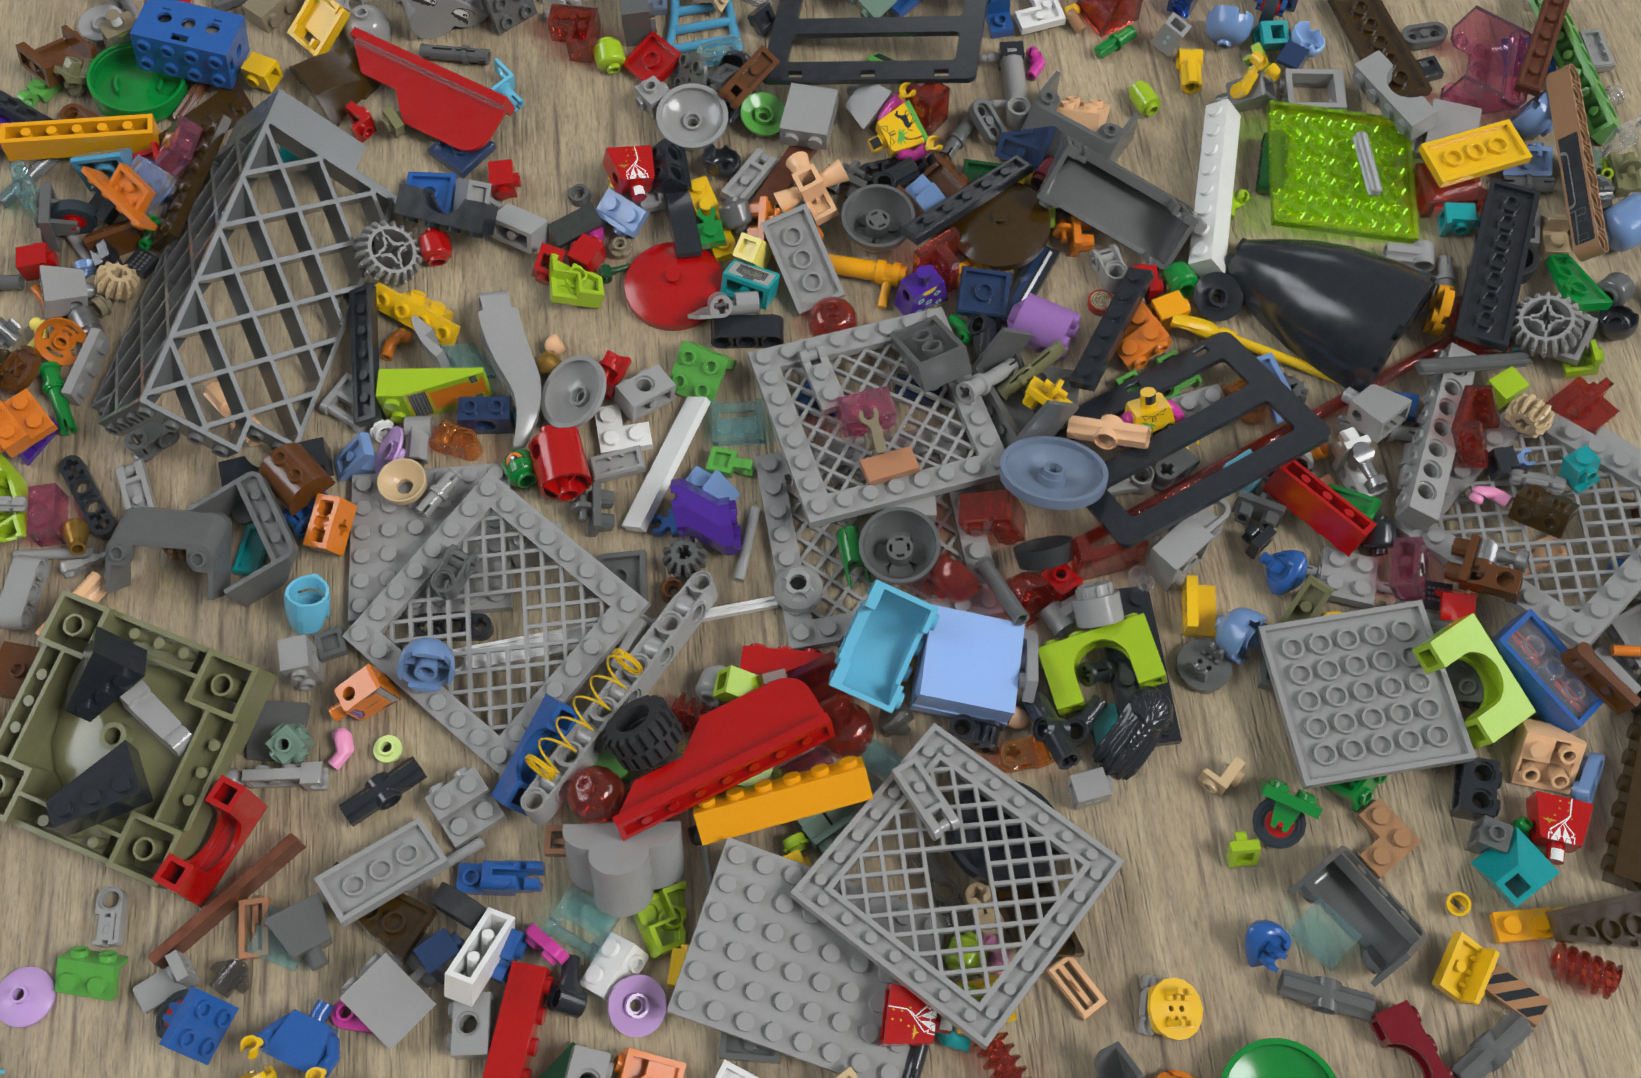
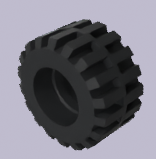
(642, 733)

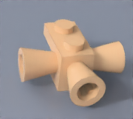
(812, 187)

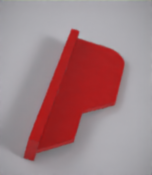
(433, 96)
(727, 750)

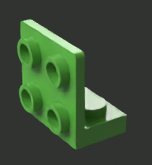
(699, 370)

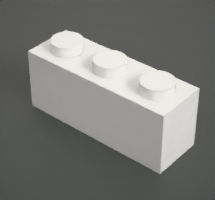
(478, 957)

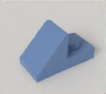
(925, 193)
(356, 458)
(713, 483)

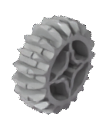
(388, 266)
(1562, 320)

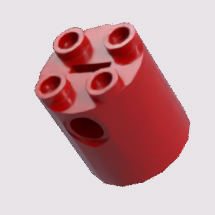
(560, 463)

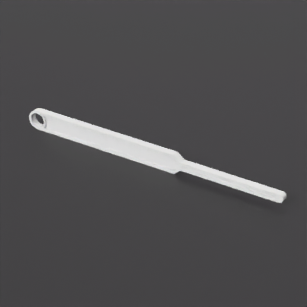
(575, 632)

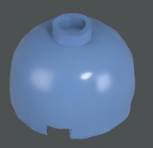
(1228, 26)
(1534, 117)
(1238, 632)
(426, 664)

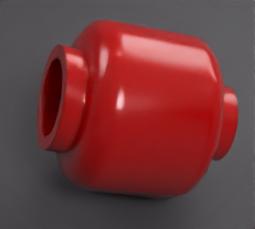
(435, 247)

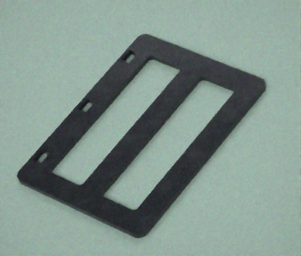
(962, 69)
(1261, 390)

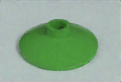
(762, 105)

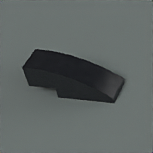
(683, 224)

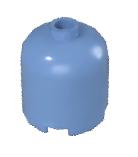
(1624, 223)

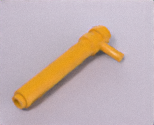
(878, 271)

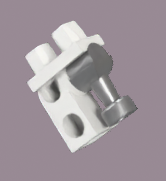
(1355, 464)

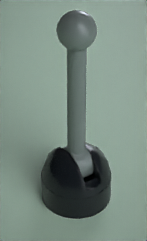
(695, 839)

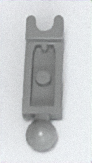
(309, 776)

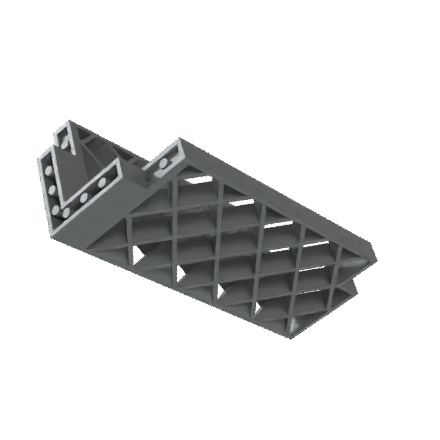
(174, 299)

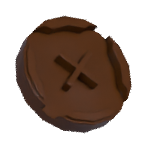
(20, 369)

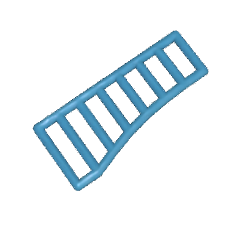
(675, 29)

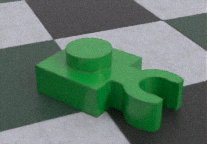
(710, 230)

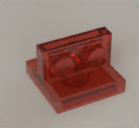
(942, 255)
(1585, 403)

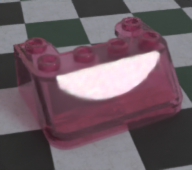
(1494, 62)

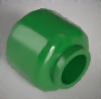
(1179, 277)

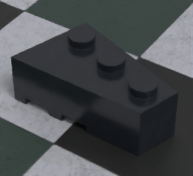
(104, 674)
(101, 792)

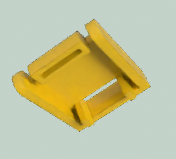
(321, 19)

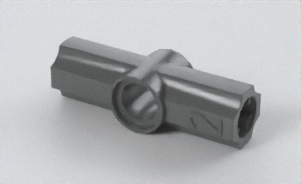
(1326, 995)
(1493, 1047)

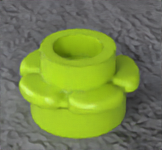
(795, 842)

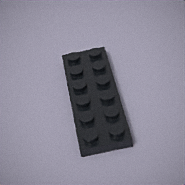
(1125, 681)

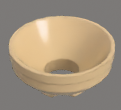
(395, 474)

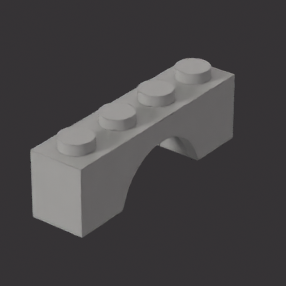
(1410, 115)

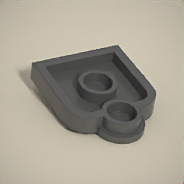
(629, 567)

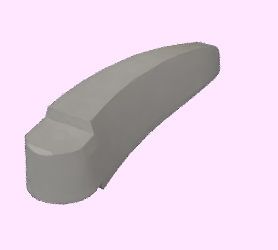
(511, 359)

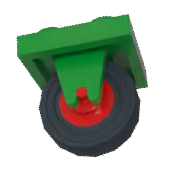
(1281, 817)

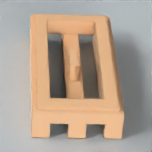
(1101, 1000)

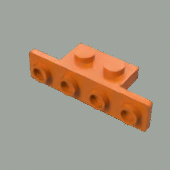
(126, 191)

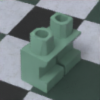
(825, 826)

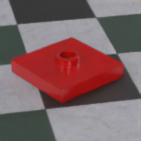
(651, 58)

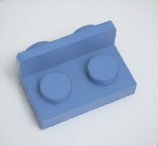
(1539, 165)
(621, 214)

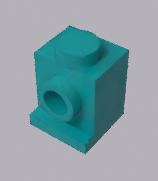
(1271, 34)
(1457, 218)
(1580, 469)

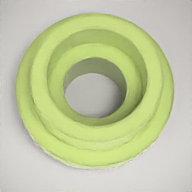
(390, 756)

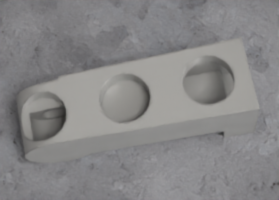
(156, 718)

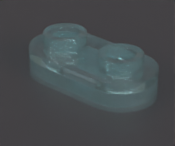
(717, 48)

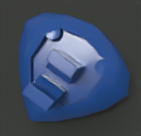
(1284, 570)
(1266, 943)

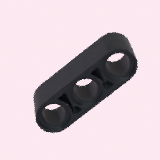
(747, 331)

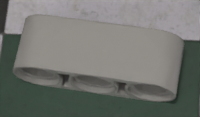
(23, 592)

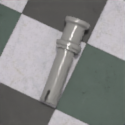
(981, 383)

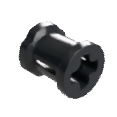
(1096, 672)

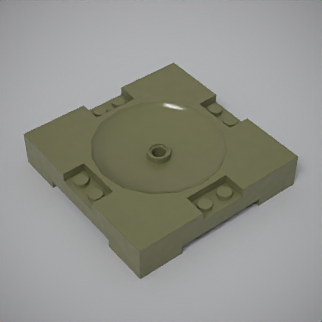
(49, 747)

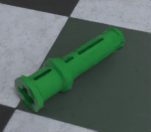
(52, 387)

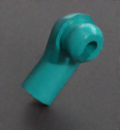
(954, 1041)

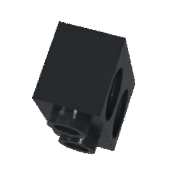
(670, 168)
(1468, 786)

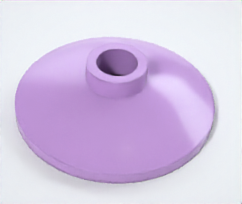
(390, 448)
(37, 998)
(650, 1010)

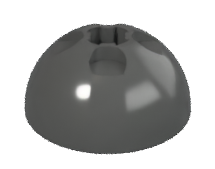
(875, 217)
(899, 533)

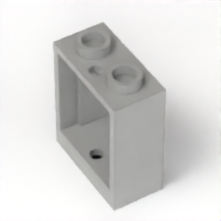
(1317, 78)

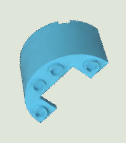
(881, 645)

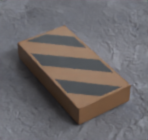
(1517, 995)

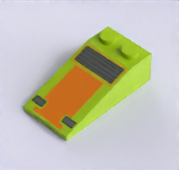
(427, 390)

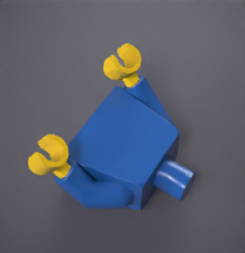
(300, 1041)

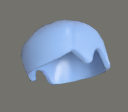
(1308, 38)

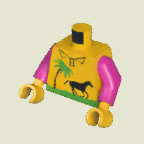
(901, 130)
(1152, 411)

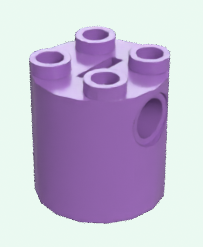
(1046, 322)

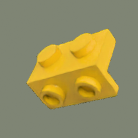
(1465, 969)

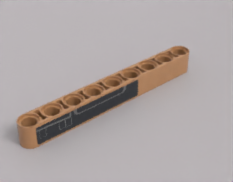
(1576, 163)

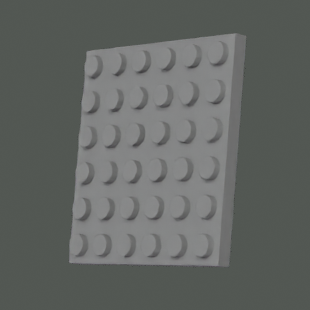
(390, 534)
(1360, 697)

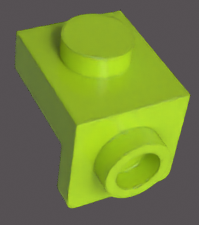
(1588, 364)

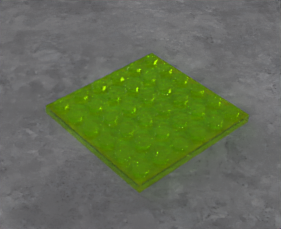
(1320, 180)

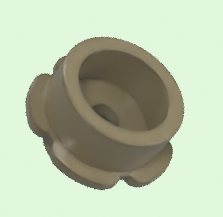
(620, 252)
(101, 305)

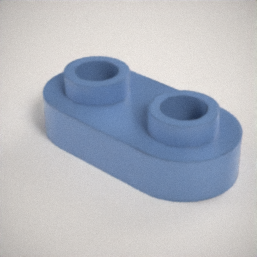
(1591, 770)

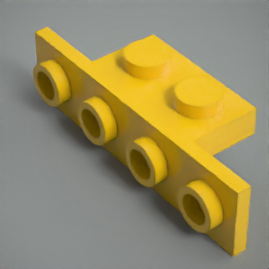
(406, 305)

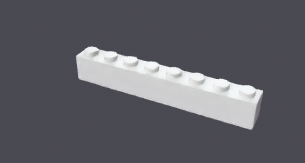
(1215, 188)

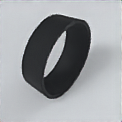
(1044, 552)

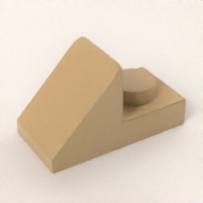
(1554, 234)

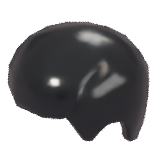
(721, 162)
(1617, 322)

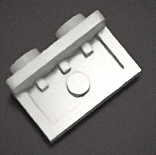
(613, 962)

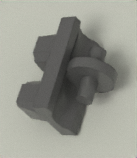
(854, 182)
(597, 499)
(1258, 508)

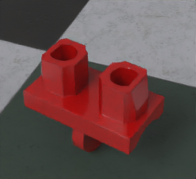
(615, 370)

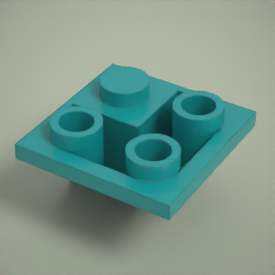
(1517, 872)

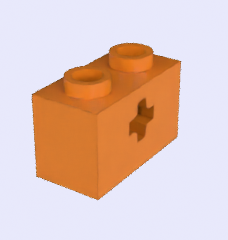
(330, 524)

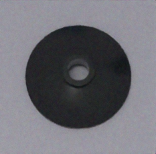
(1223, 287)

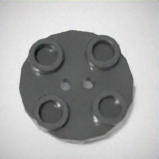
(691, 69)
(1195, 674)

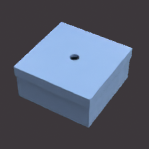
(968, 667)

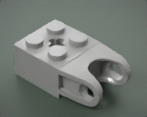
(1184, 546)

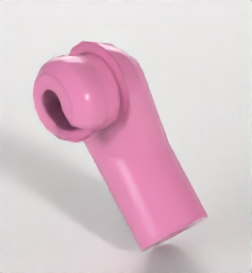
(1492, 493)
(344, 747)
(995, 956)

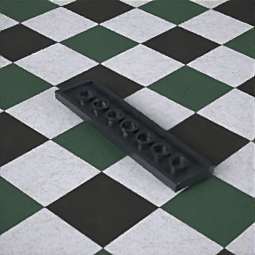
(1497, 265)

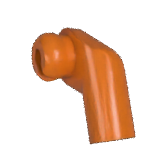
(392, 341)

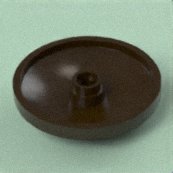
(1005, 230)

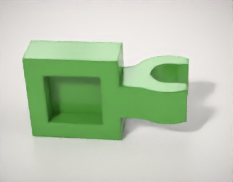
(37, 91)
(727, 462)

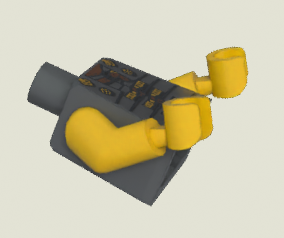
(1255, 87)

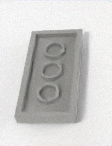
(802, 258)
(381, 872)

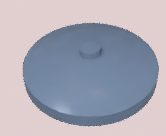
(1053, 472)

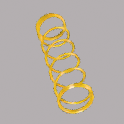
(530, 759)

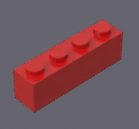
(1319, 507)
(519, 1021)

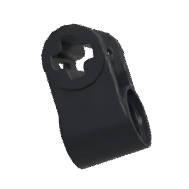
(977, 733)

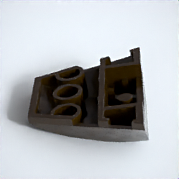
(334, 81)

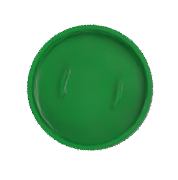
(124, 89)

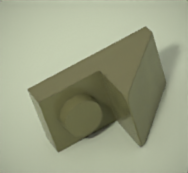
(1308, 600)

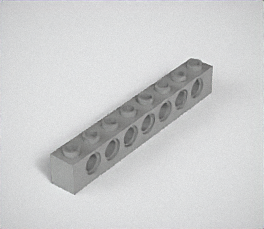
(1433, 447)

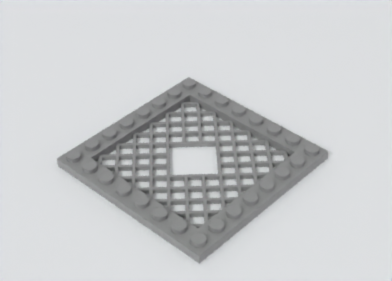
(796, 448)
(474, 510)
(1624, 581)
(827, 630)
(974, 1019)

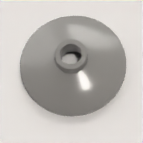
(91, 19)

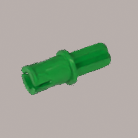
(1115, 41)

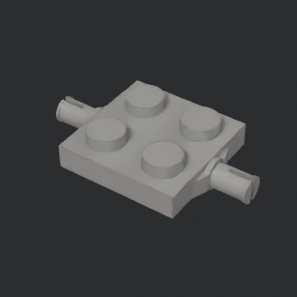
(1351, 577)

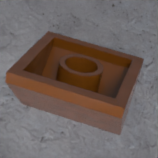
(120, 235)

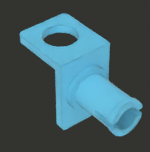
(507, 84)

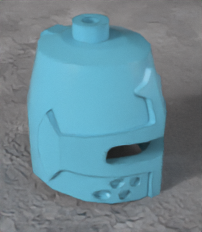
(307, 609)

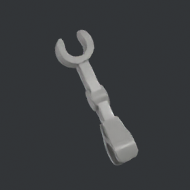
(73, 568)

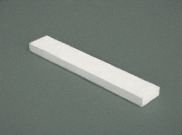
(666, 464)

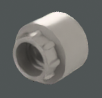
(1097, 605)

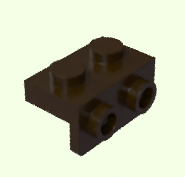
(1543, 510)

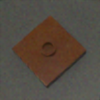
(14, 666)

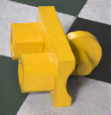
(1042, 391)

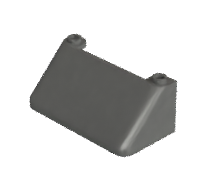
(1117, 202)

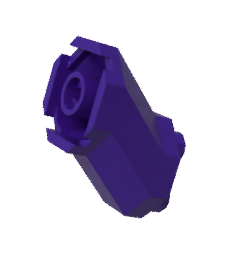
(706, 517)

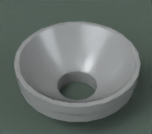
(798, 600)

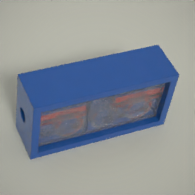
(1535, 662)

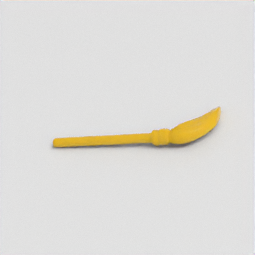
(1207, 329)

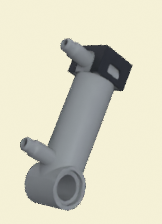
(1011, 64)

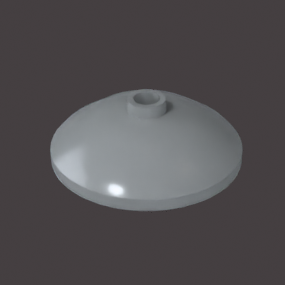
(690, 105)
(573, 392)

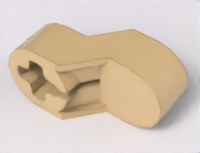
(980, 893)

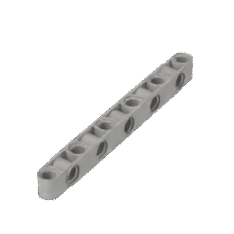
(654, 654)

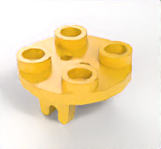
(1174, 1023)

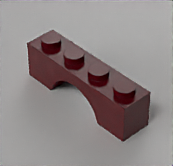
(1402, 1029)

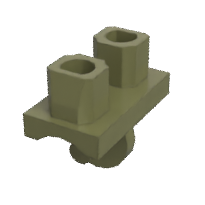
(74, 75)
(1626, 173)

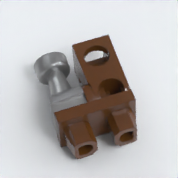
(1480, 570)

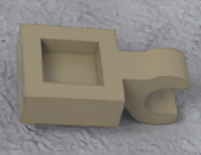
(874, 439)

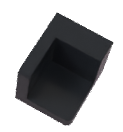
(105, 209)

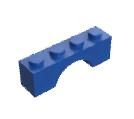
(517, 773)

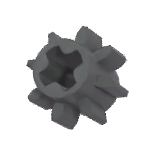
(9, 332)

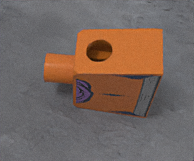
(364, 694)

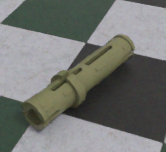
(1033, 368)

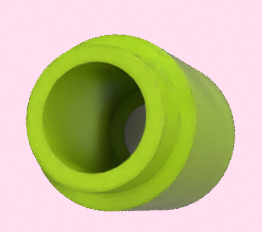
(1144, 98)

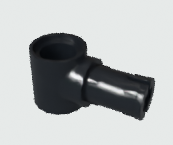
(1086, 718)
(566, 995)

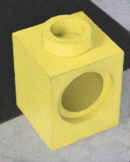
(753, 250)

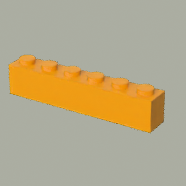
(77, 136)
(782, 799)

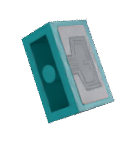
(746, 277)

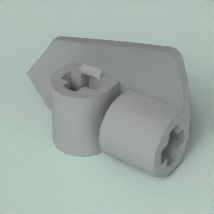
(743, 304)

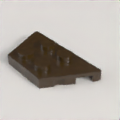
(1072, 946)

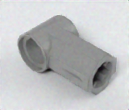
(1416, 255)
(418, 433)
(1133, 486)
(1059, 616)

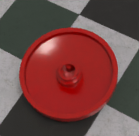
(669, 288)

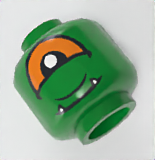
(519, 468)

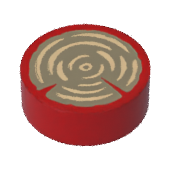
(1099, 301)

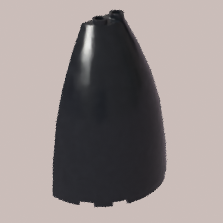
(1331, 302)

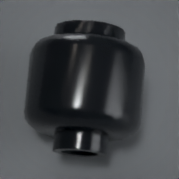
(1381, 537)

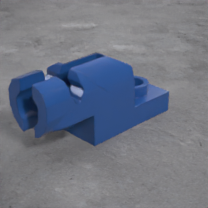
(999, 19)
(500, 877)

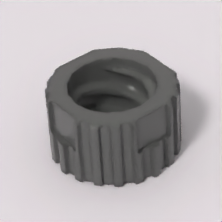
(579, 202)

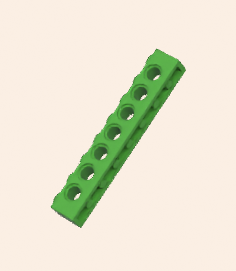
(1570, 49)

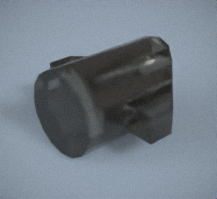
(895, 722)
(230, 976)

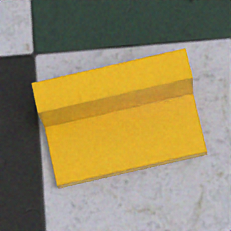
(1198, 608)

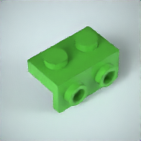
(89, 973)

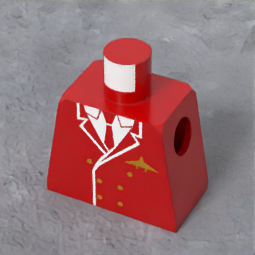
(630, 170)
(1557, 824)
(909, 1019)

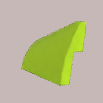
(574, 285)
(663, 921)

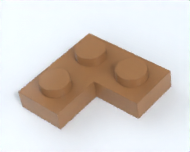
(1392, 838)

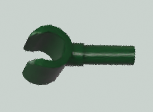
(607, 271)

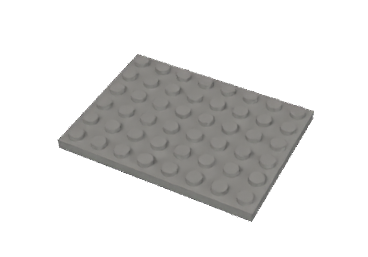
(784, 976)

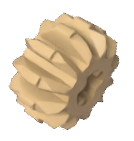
(116, 281)
(1529, 415)

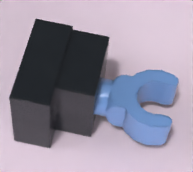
(100, 255)
(1504, 460)

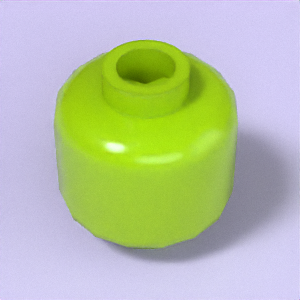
(609, 55)
(971, 960)

